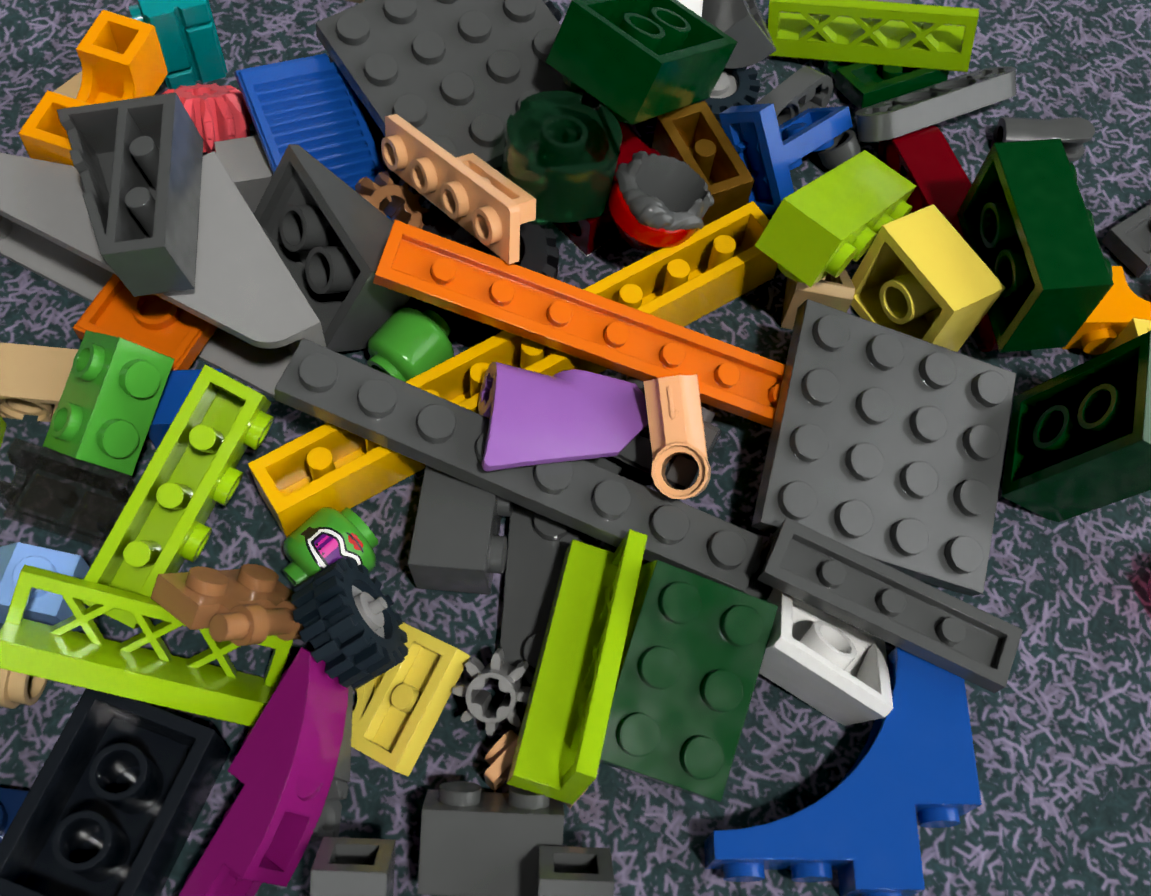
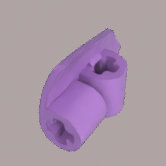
(556, 416)

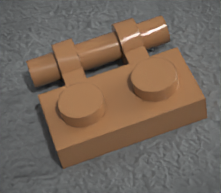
(232, 603)

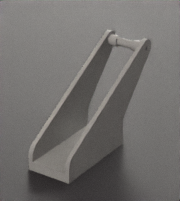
(237, 275)

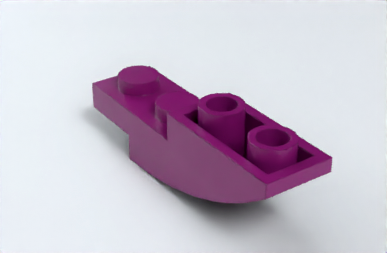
(286, 777)

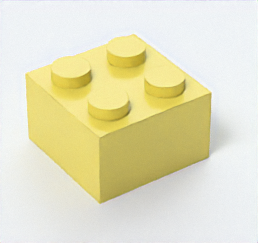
(924, 280)

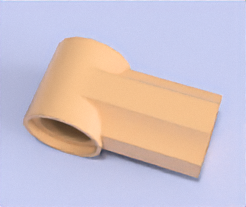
(676, 429)

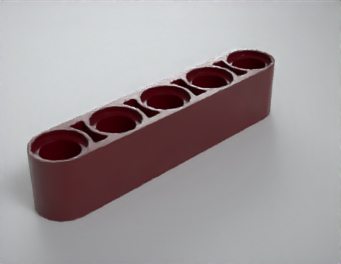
(939, 180)

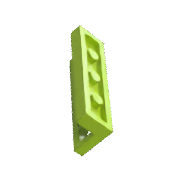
(857, 39)
(125, 667)
(577, 670)

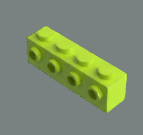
(834, 218)
(181, 486)

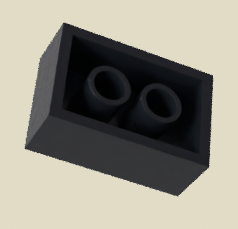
(111, 802)

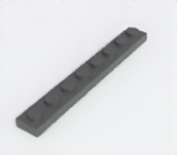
(566, 492)

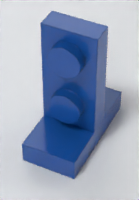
(775, 149)

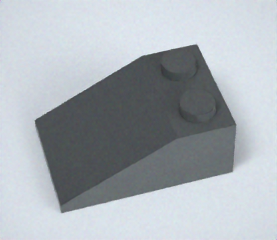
(330, 247)

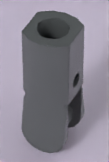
(1071, 131)

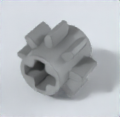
(480, 701)

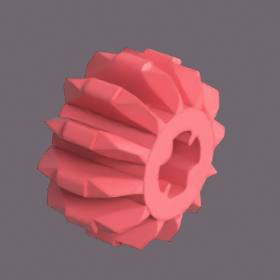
(215, 111)

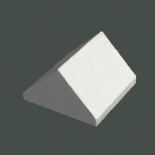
(827, 662)

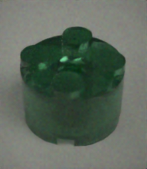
(562, 155)

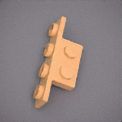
(461, 187)

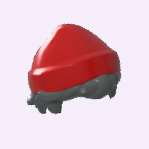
(658, 201)

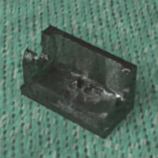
(64, 494)

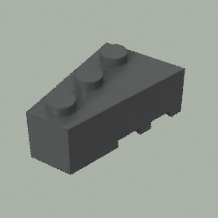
(140, 187)

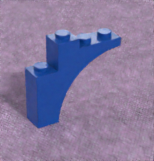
(867, 826)

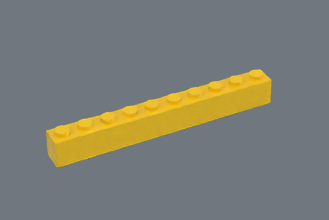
(672, 283)

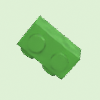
(108, 402)

